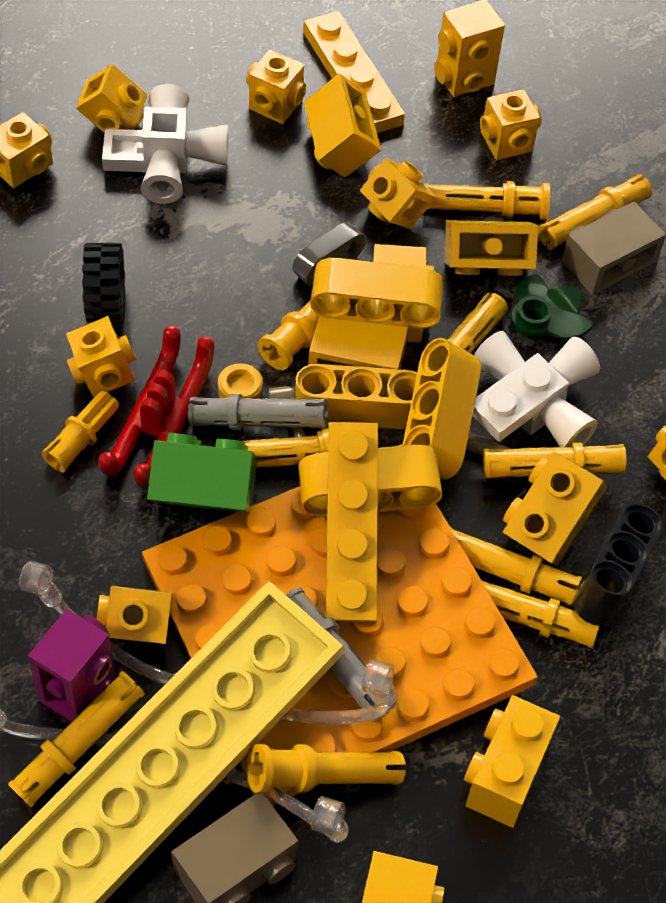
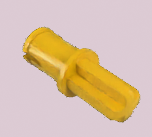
(80, 431)

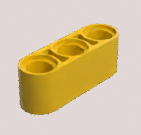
(377, 293)
(379, 391)
(444, 403)
(405, 479)

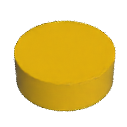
(241, 380)

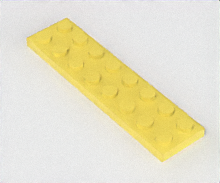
(169, 755)

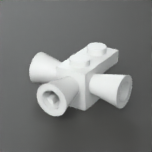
(163, 145)
(534, 390)

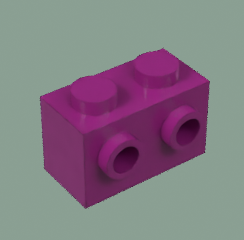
(72, 664)

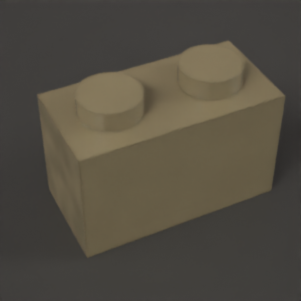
(613, 247)
(237, 854)

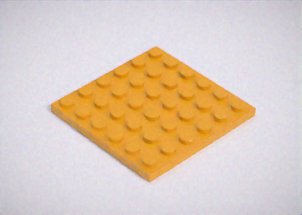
(431, 617)

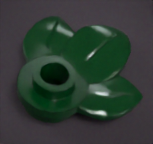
(551, 309)

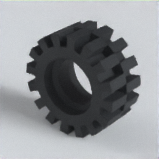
(103, 282)

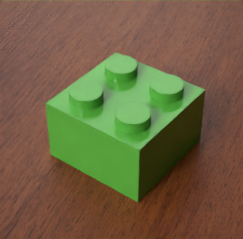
(202, 475)

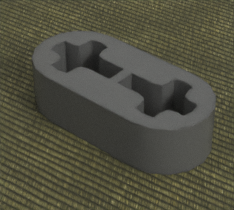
(341, 242)

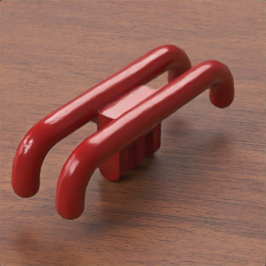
(157, 407)

